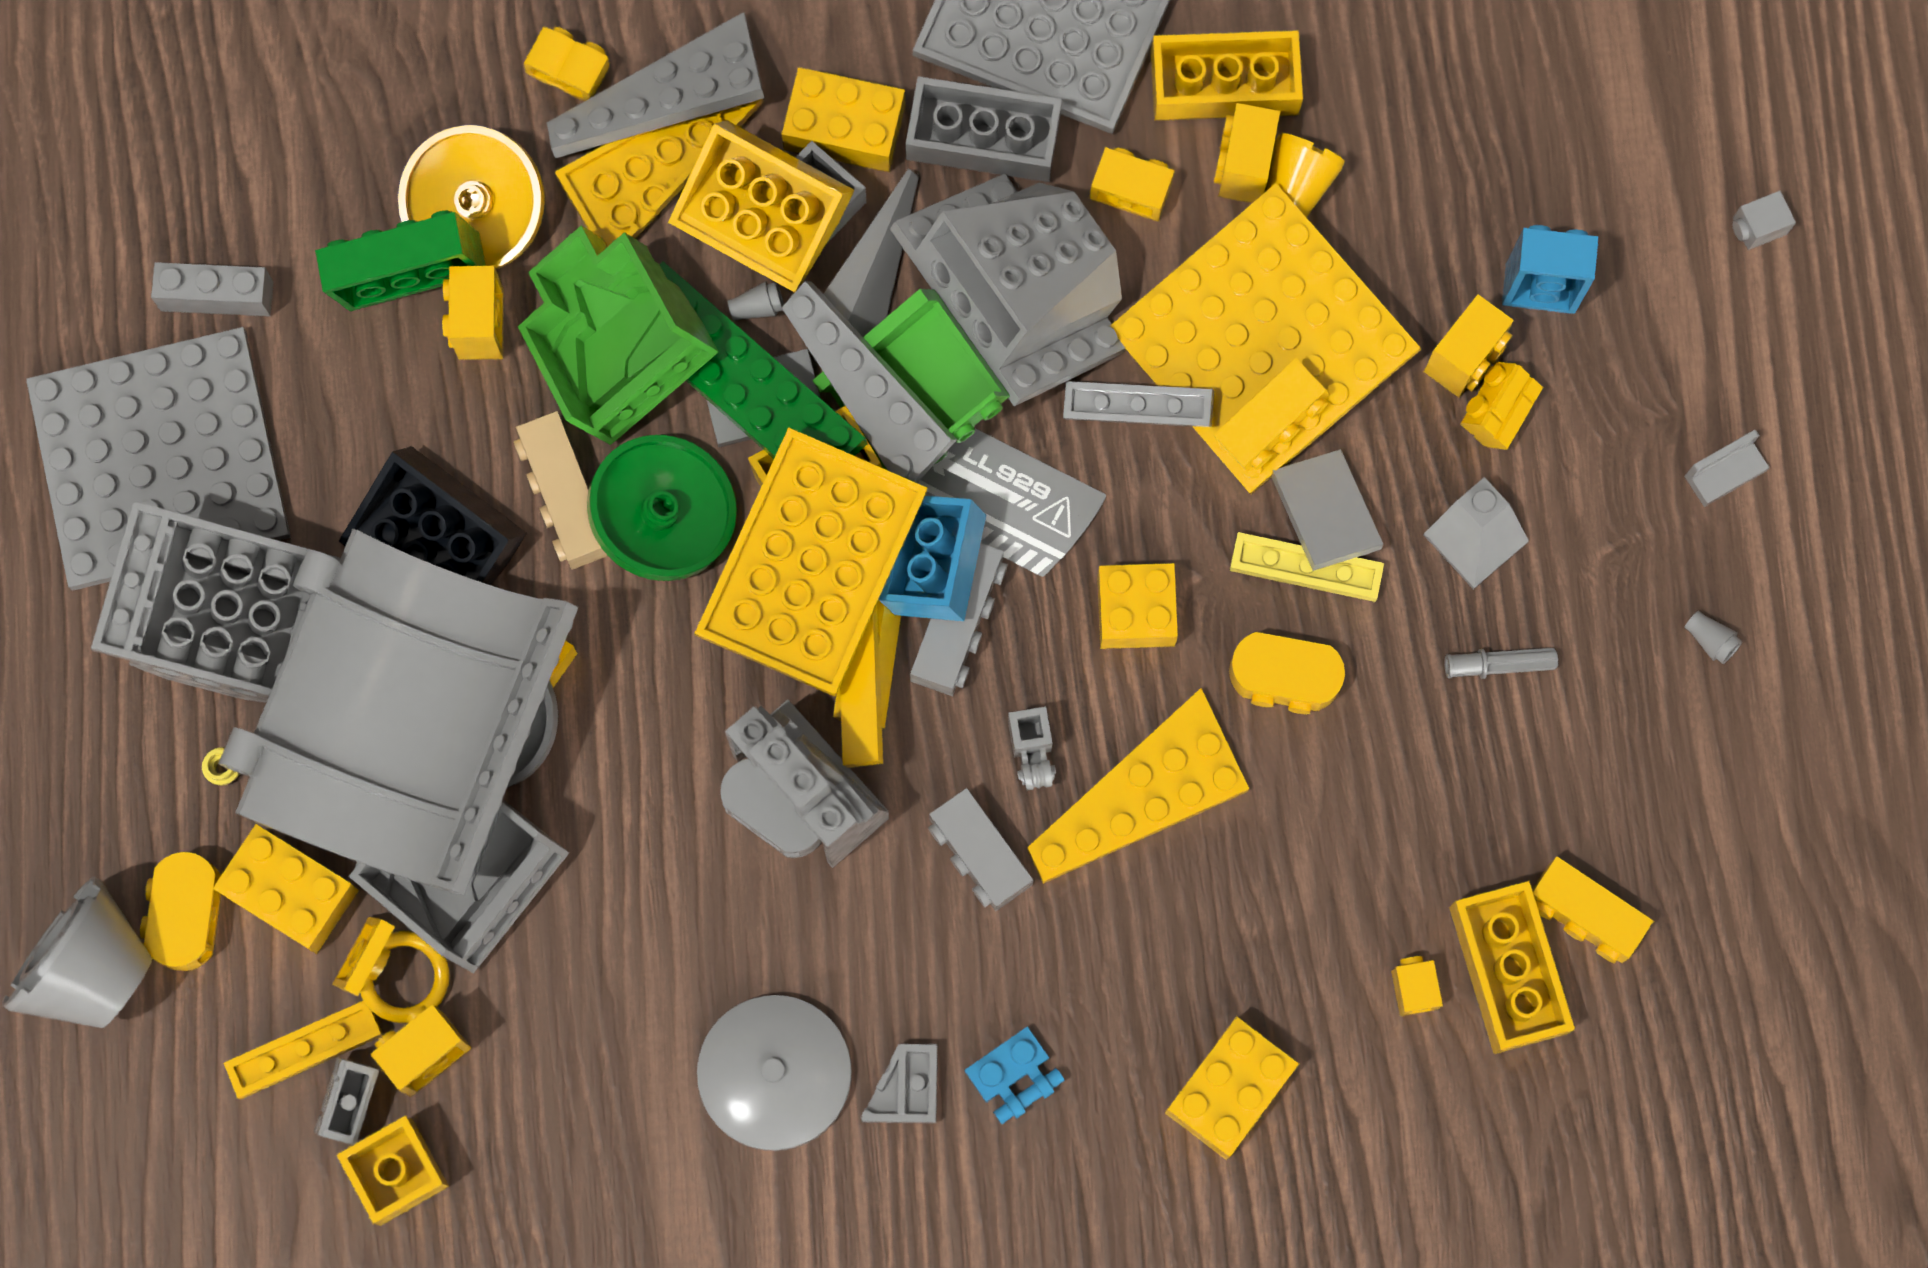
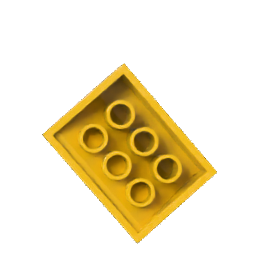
(760, 205)

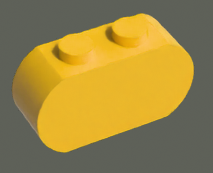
(1286, 672)
(181, 911)

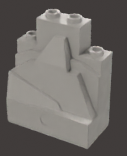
(810, 775)
(503, 883)

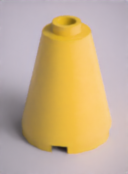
(1302, 170)

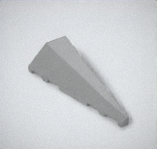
(868, 276)

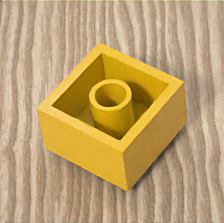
(1246, 152)
(475, 312)
(1468, 346)
(1137, 606)
(419, 1049)
(392, 1170)

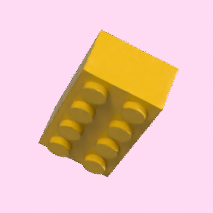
(1213, 72)
(1511, 967)

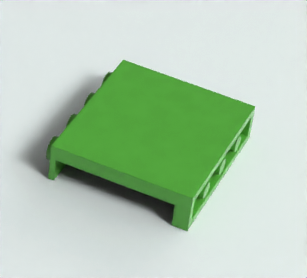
(936, 363)

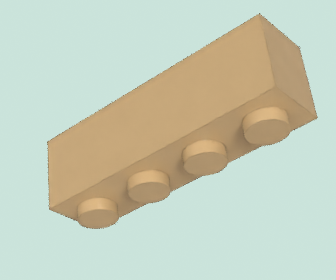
(562, 487)

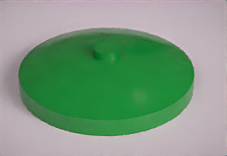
(661, 507)

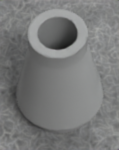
(757, 302)
(1713, 637)

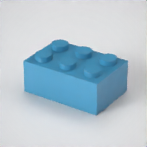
(1550, 269)
(937, 561)

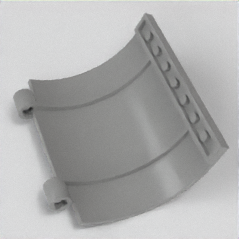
(398, 712)

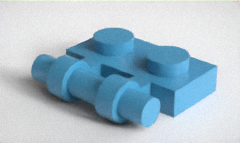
(1006, 1066)

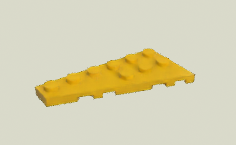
(636, 177)

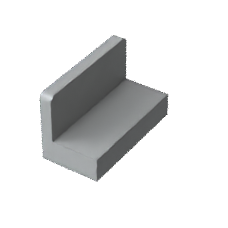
(1727, 469)

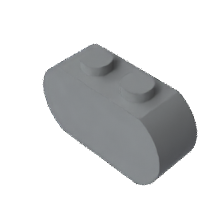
(765, 810)

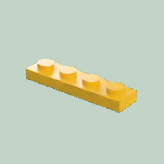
(302, 1049)

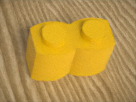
(567, 63)

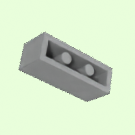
(212, 289)
(979, 851)

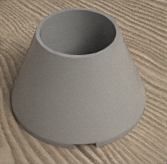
(82, 963)

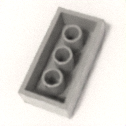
(983, 129)

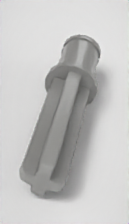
(1500, 662)

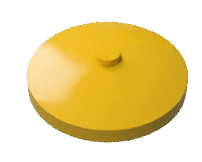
(482, 180)

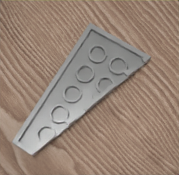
(686, 84)

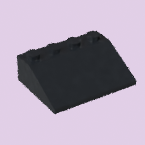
(435, 519)

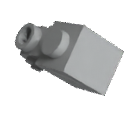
(1031, 741)

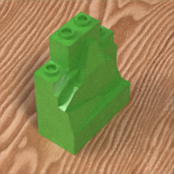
(611, 332)

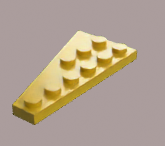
(1161, 782)

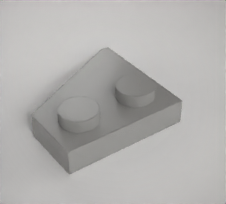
(906, 1088)

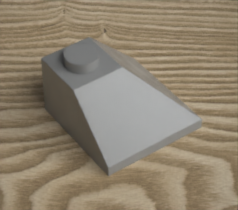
(1477, 533)

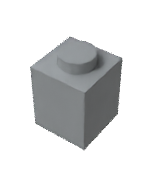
(1763, 220)

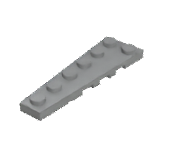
(882, 404)

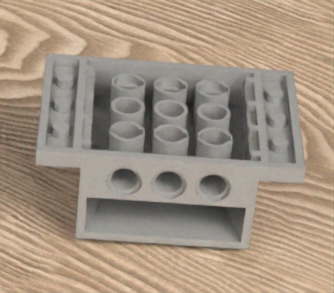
(1022, 279)
(202, 603)

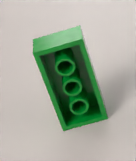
(397, 260)

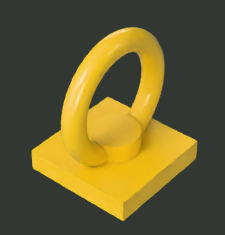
(369, 958)

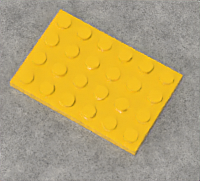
(811, 562)

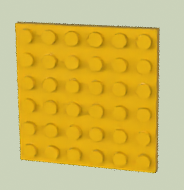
(1253, 305)

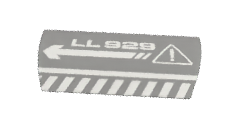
(1027, 504)

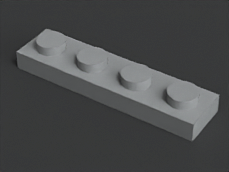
(1138, 404)

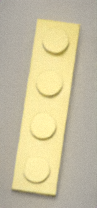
(1289, 564)

